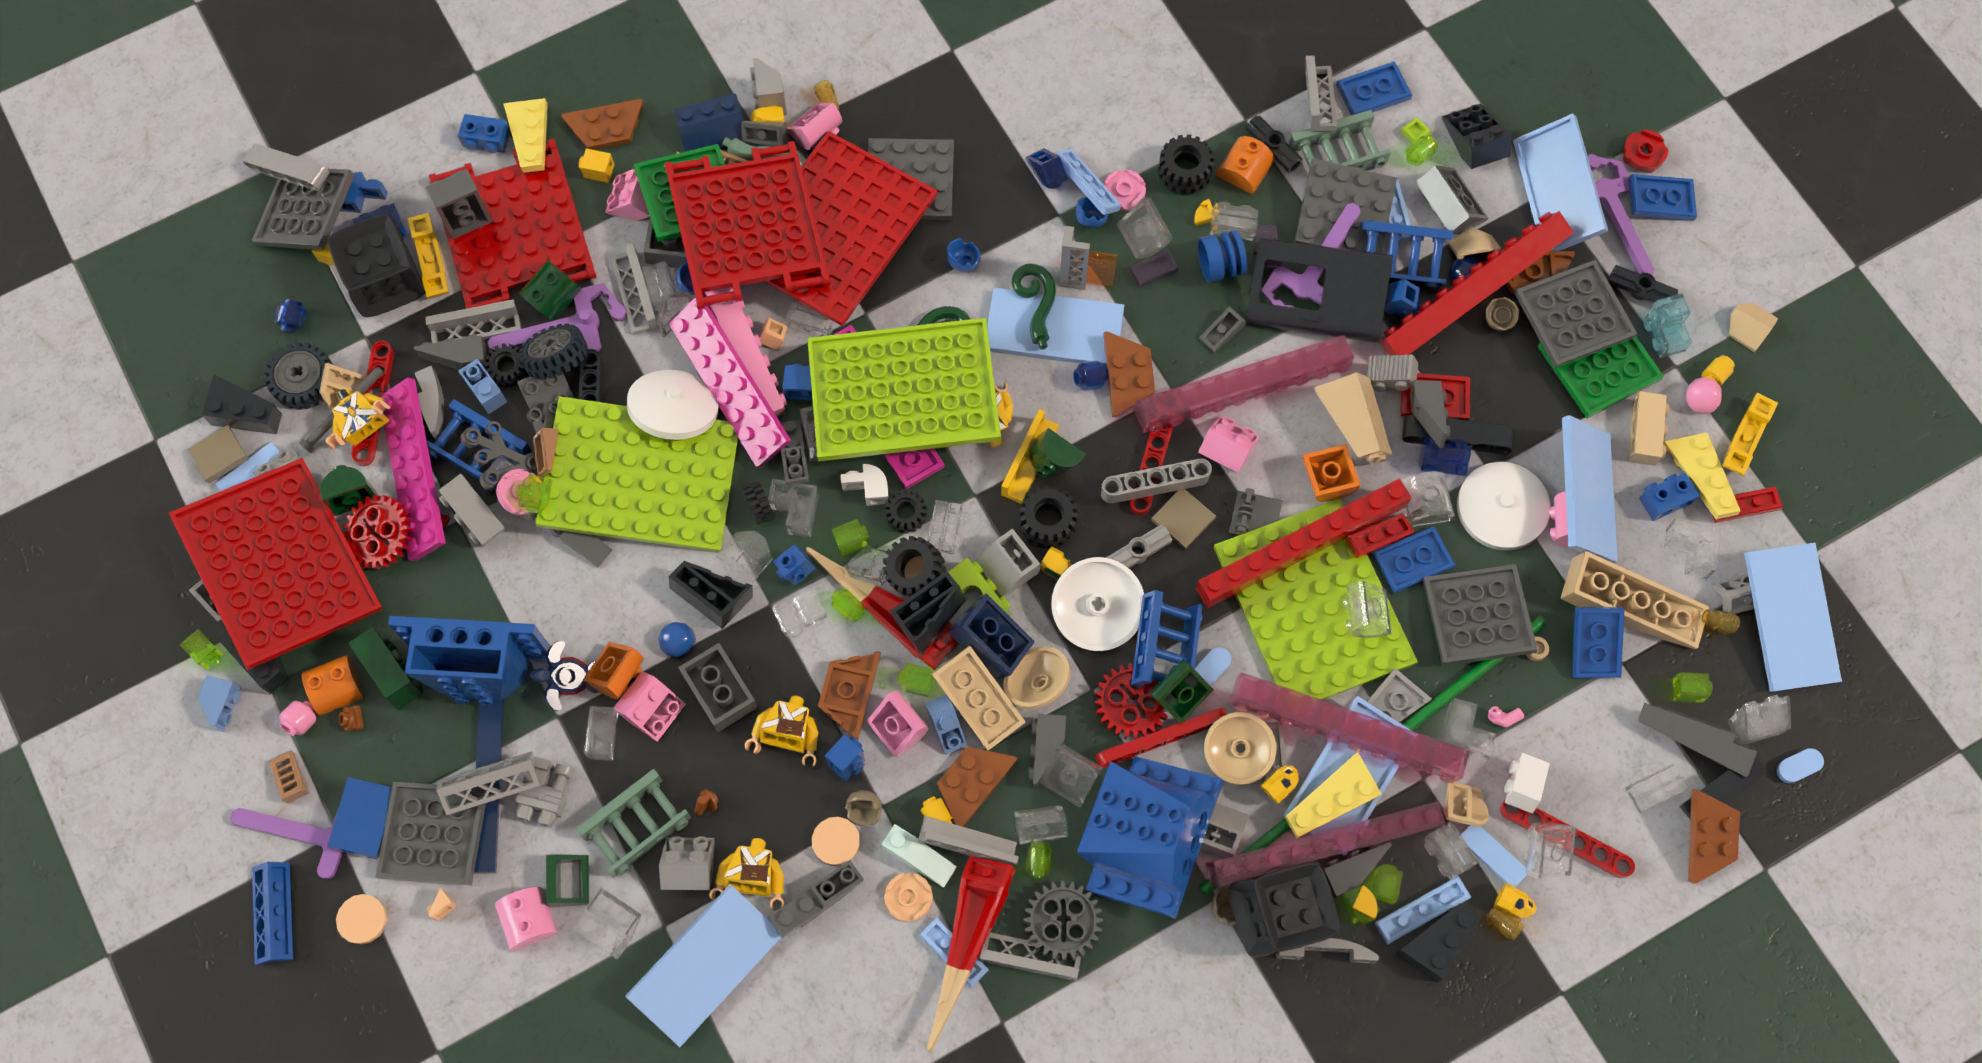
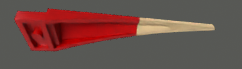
(879, 603)
(979, 903)

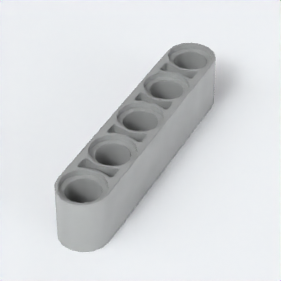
(286, 167)
(1163, 473)

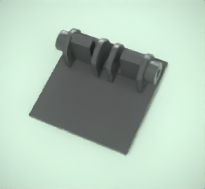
(539, 392)
(1253, 512)

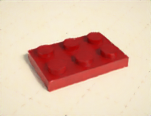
(1457, 395)

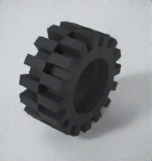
(496, 357)
(906, 498)
(758, 502)

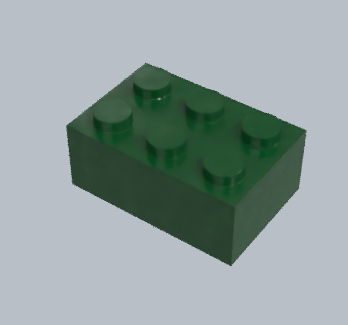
(386, 667)

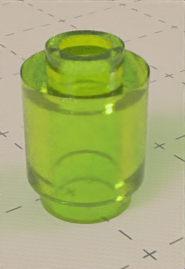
(1421, 150)
(847, 605)
(1038, 859)

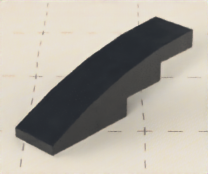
(1728, 785)

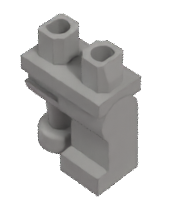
(544, 798)

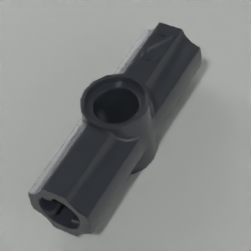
(1282, 152)
(1630, 282)

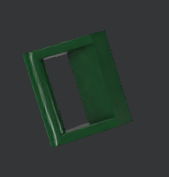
(553, 880)

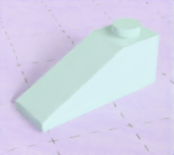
(918, 856)

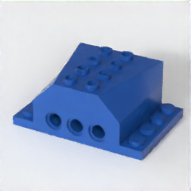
(470, 657)
(1148, 833)

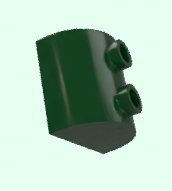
(550, 290)
(1053, 454)
(344, 488)
(1181, 691)

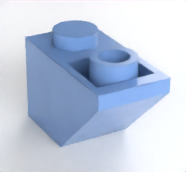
(482, 386)
(218, 700)
(946, 724)

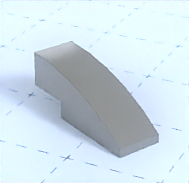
(431, 400)

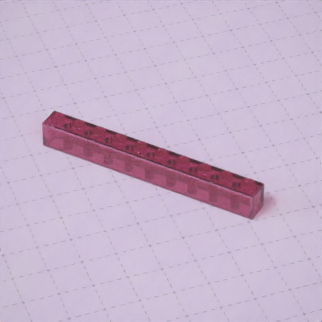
(1243, 384)
(1349, 727)
(1324, 844)

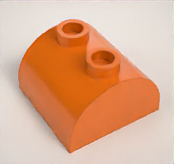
(1246, 164)
(1331, 473)
(614, 670)
(332, 685)

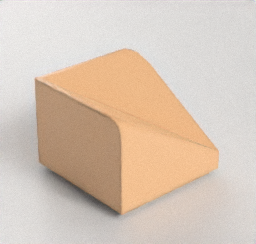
(772, 333)
(441, 906)

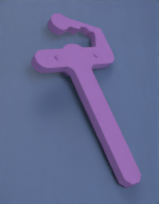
(1608, 193)
(1306, 285)
(585, 319)
(293, 830)

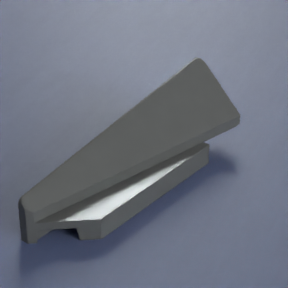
(1700, 736)

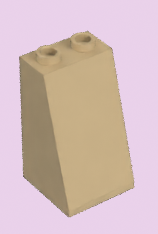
(1357, 414)

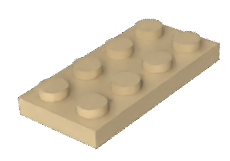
(978, 698)

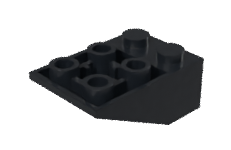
(1478, 136)

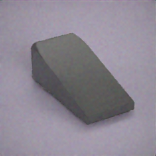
(764, 132)
(1222, 329)
(587, 546)

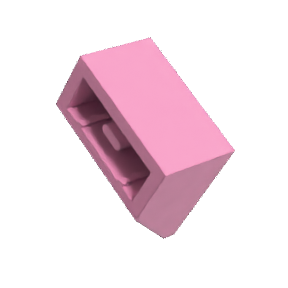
(627, 198)
(1229, 443)
(649, 706)

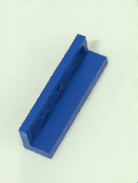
(274, 913)

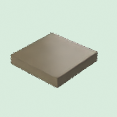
(218, 454)
(1184, 518)

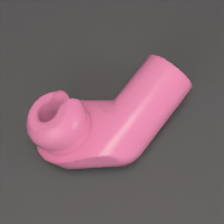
(1504, 719)

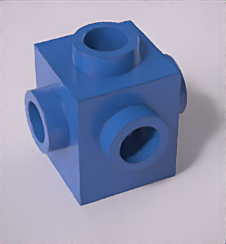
(793, 565)

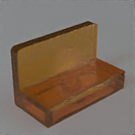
(1100, 268)

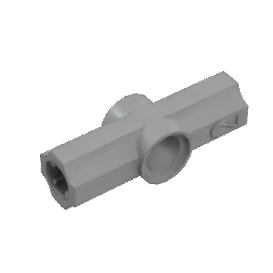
(1149, 543)

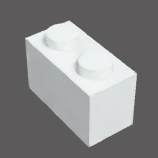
(1526, 783)

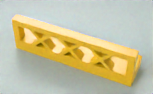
(1021, 471)

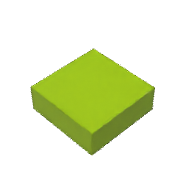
(1415, 130)

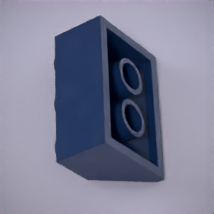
(710, 122)
(992, 636)

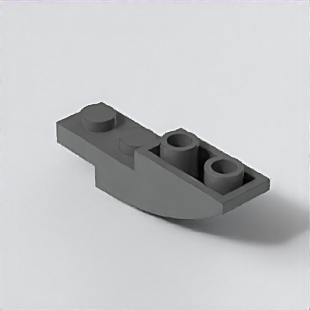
(794, 454)
(816, 900)

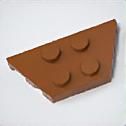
(606, 124)
(1546, 266)
(1128, 372)
(849, 690)
(972, 781)
(1712, 836)

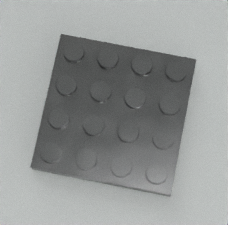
(925, 160)
(1328, 193)
(301, 215)
(1575, 313)
(1479, 615)
(425, 842)

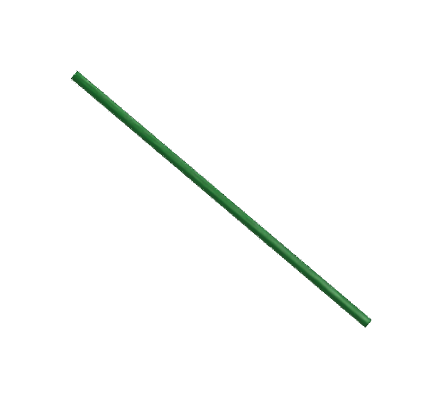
(1412, 723)

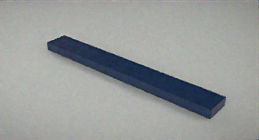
(489, 752)

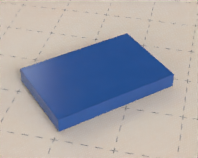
(1374, 89)
(1662, 197)
(1412, 559)
(1598, 642)
(360, 818)

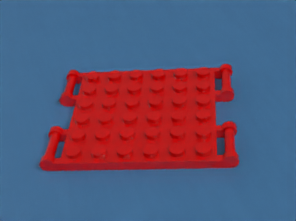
(746, 223)
(530, 224)

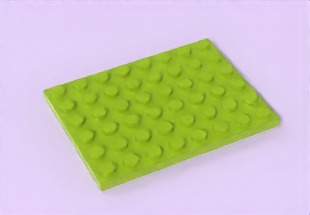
(903, 389)
(635, 485)
(1302, 614)

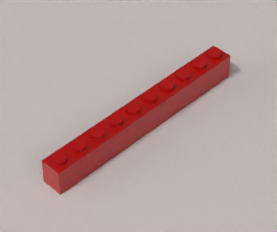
(1477, 285)
(1303, 543)

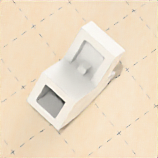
(871, 480)

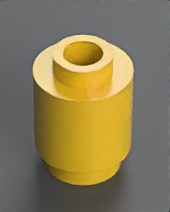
(1719, 369)
(936, 809)

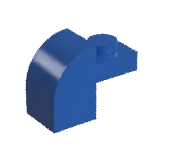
(361, 189)
(1402, 298)

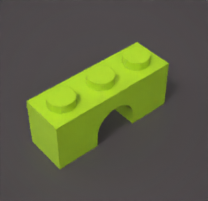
(969, 578)

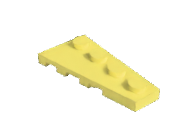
(528, 131)
(1701, 464)
(1339, 794)

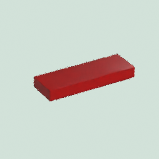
(1755, 503)
(1379, 535)

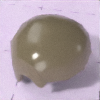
(1501, 314)
(863, 808)
(1222, 907)

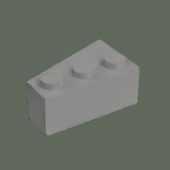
(470, 510)

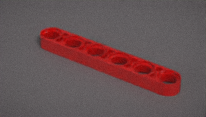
(382, 383)
(1156, 454)
(1159, 738)
(1590, 843)

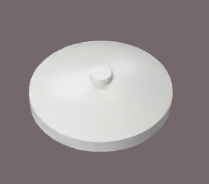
(672, 404)
(1503, 506)
(1097, 604)

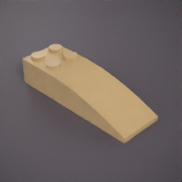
(1647, 605)

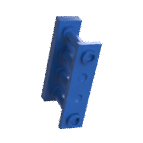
(1417, 235)
(464, 414)
(1148, 633)

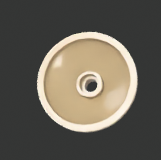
(1038, 678)
(1227, 761)

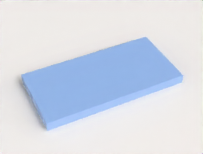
(1561, 178)
(1072, 325)
(1589, 489)
(1792, 617)
(1334, 756)
(704, 965)

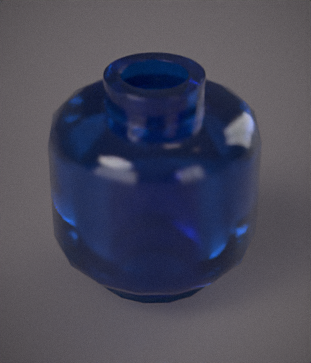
(290, 315)
(1090, 375)

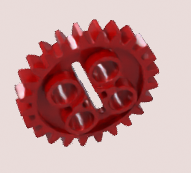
(390, 516)
(1114, 712)

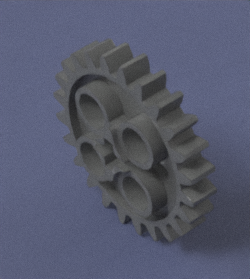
(1084, 921)

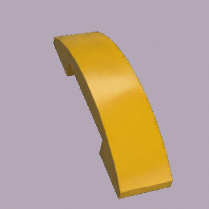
(429, 255)
(1748, 434)

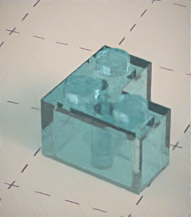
(1667, 325)

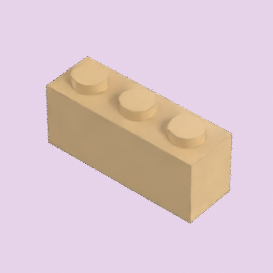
(1648, 428)

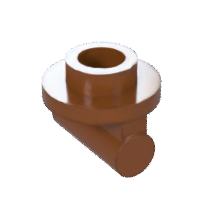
(351, 718)
(705, 801)

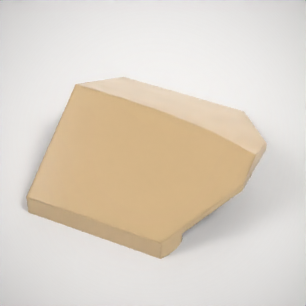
(1473, 242)
(1750, 325)
(335, 380)
(1465, 805)

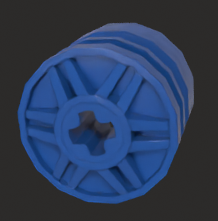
(1222, 256)

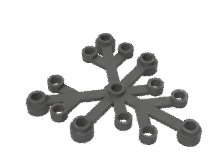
(497, 448)

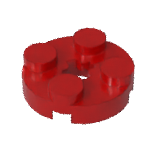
(1645, 162)

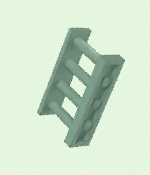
(1356, 123)
(612, 812)

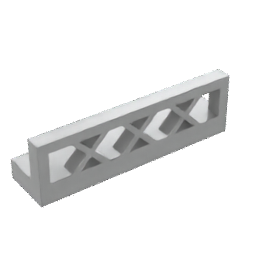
(1315, 98)
(1068, 262)
(642, 294)
(475, 317)
(1737, 599)
(484, 775)
(967, 841)
(1025, 963)

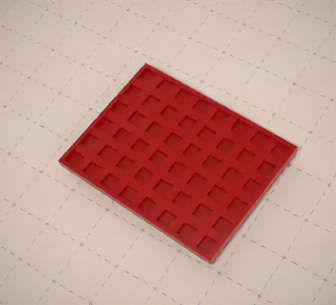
(861, 220)

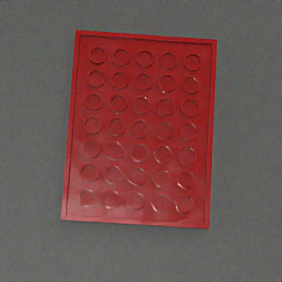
(275, 563)

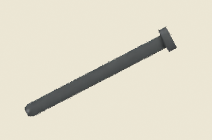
(328, 423)

